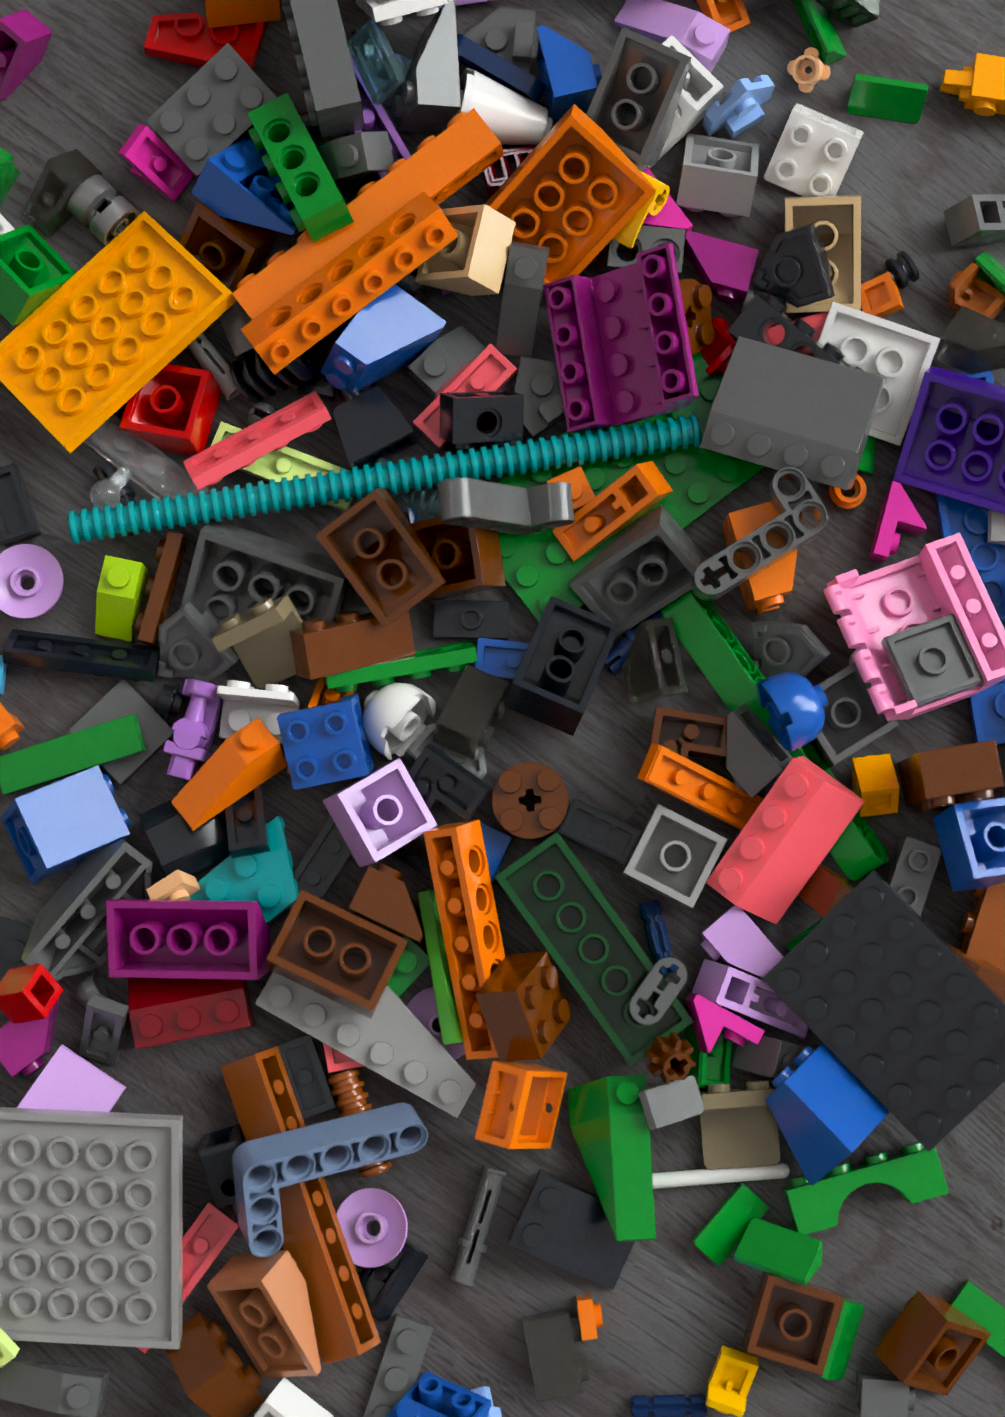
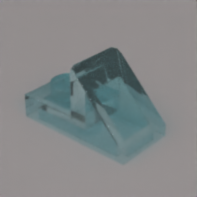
(376, 62)

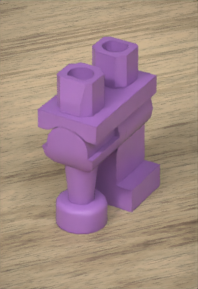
(195, 731)

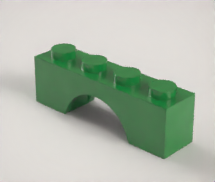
(912, 1173)

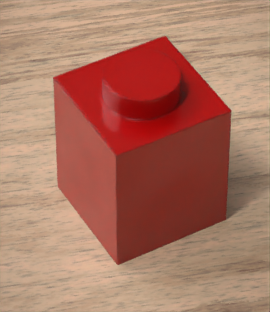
(28, 993)

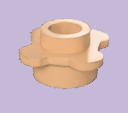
(798, 67)

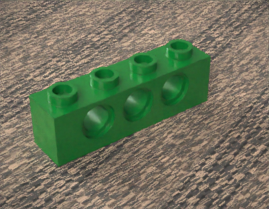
(300, 167)

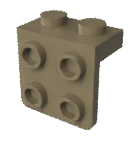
(262, 639)
(738, 1127)

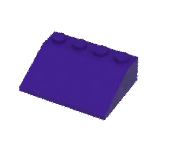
(957, 440)

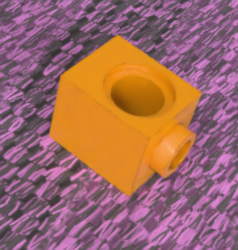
(876, 783)

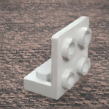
(812, 153)
(245, 704)

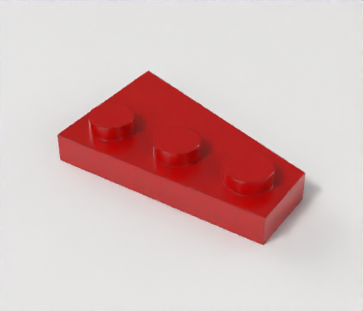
(190, 41)

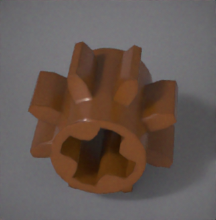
(670, 1058)

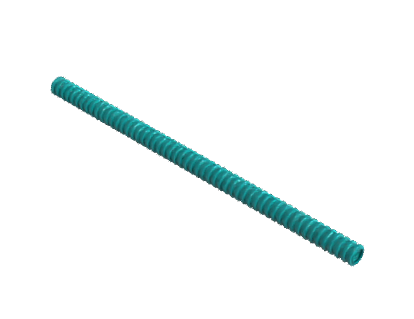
(390, 476)

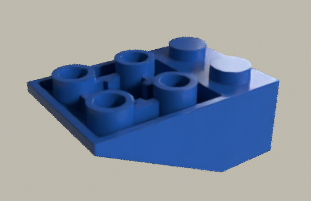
(242, 190)

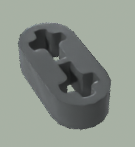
(665, 996)

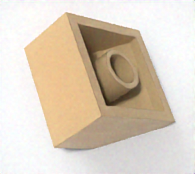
(476, 258)

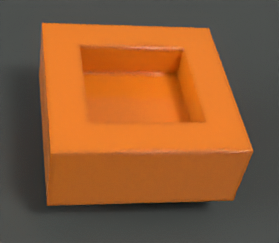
(881, 296)
(580, 487)
(589, 1316)

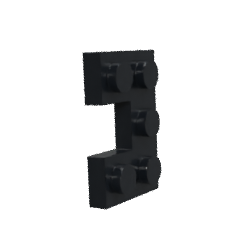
(450, 783)

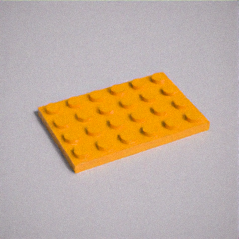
(110, 330)

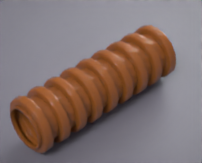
(353, 1101)

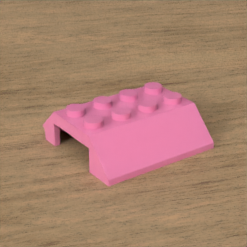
(908, 595)

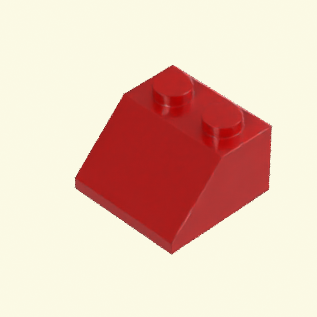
(174, 410)

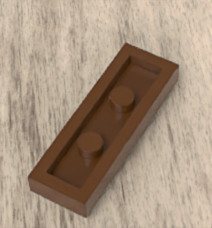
(161, 588)

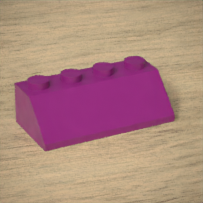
(187, 939)

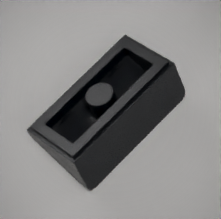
(388, 1283)

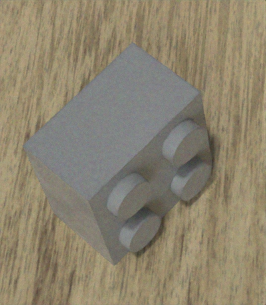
(674, 856)

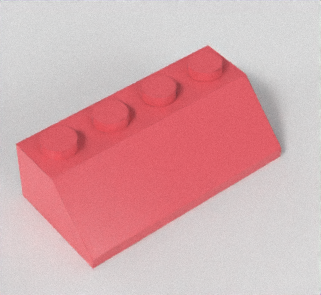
(785, 840)

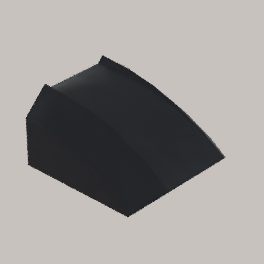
(182, 847)

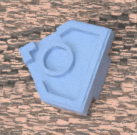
(740, 107)

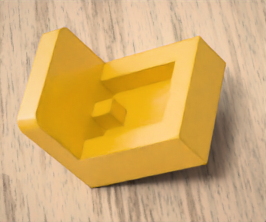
(731, 1381)

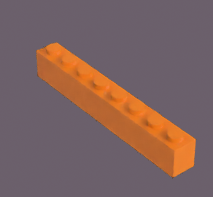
(437, 168)

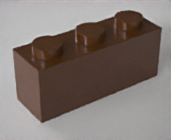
(349, 643)

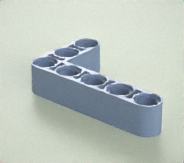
(311, 1153)

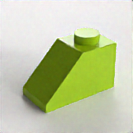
(119, 597)

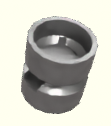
(99, 206)

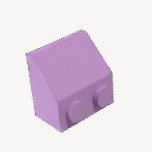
(379, 813)

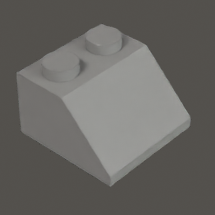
(718, 175)

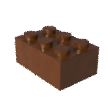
(950, 775)
(336, 954)

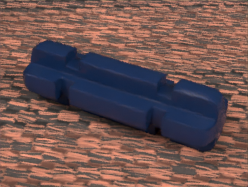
(656, 933)
(669, 1406)

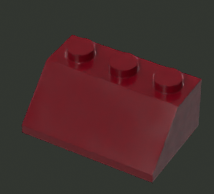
(186, 1008)

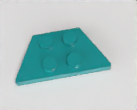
(256, 877)

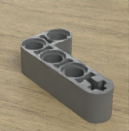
(505, 507)
(755, 543)

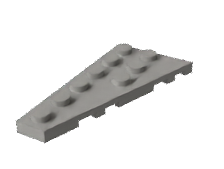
(388, 1043)

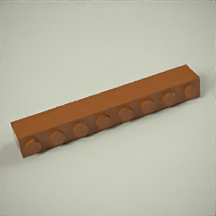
(309, 1221)

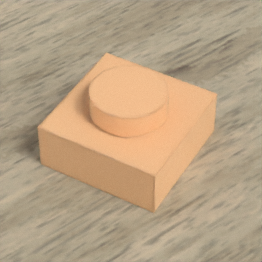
(174, 887)

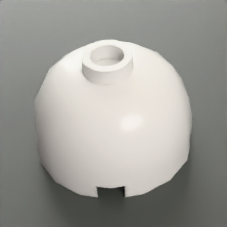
(396, 717)

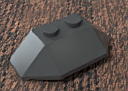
(72, 926)

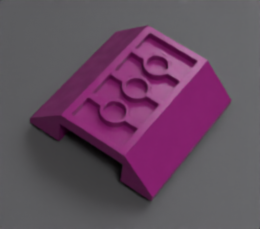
(622, 343)

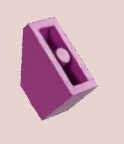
(21, 48)
(721, 265)
(27, 1043)

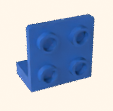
(326, 743)

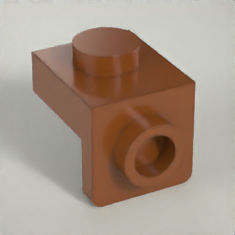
(974, 293)

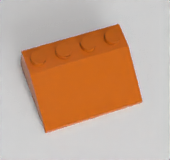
(572, 194)

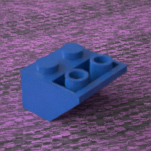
(440, 1398)

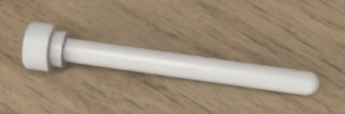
(719, 1176)

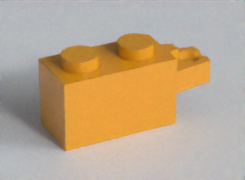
(979, 84)

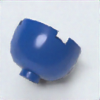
(793, 708)

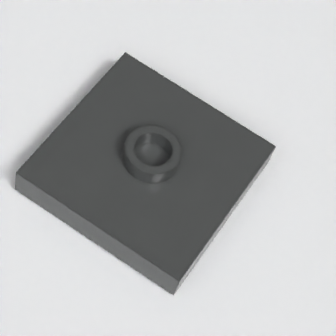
(932, 661)
(121, 702)

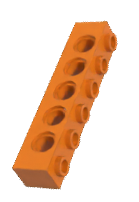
(349, 282)
(467, 923)

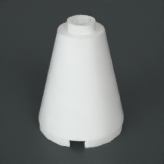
(507, 113)

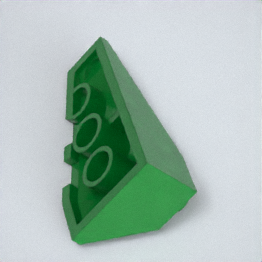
(616, 1152)

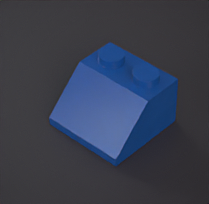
(565, 72)
(973, 843)

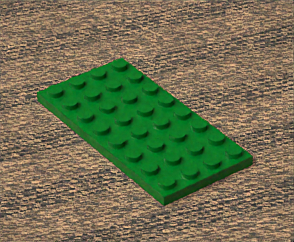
(701, 478)

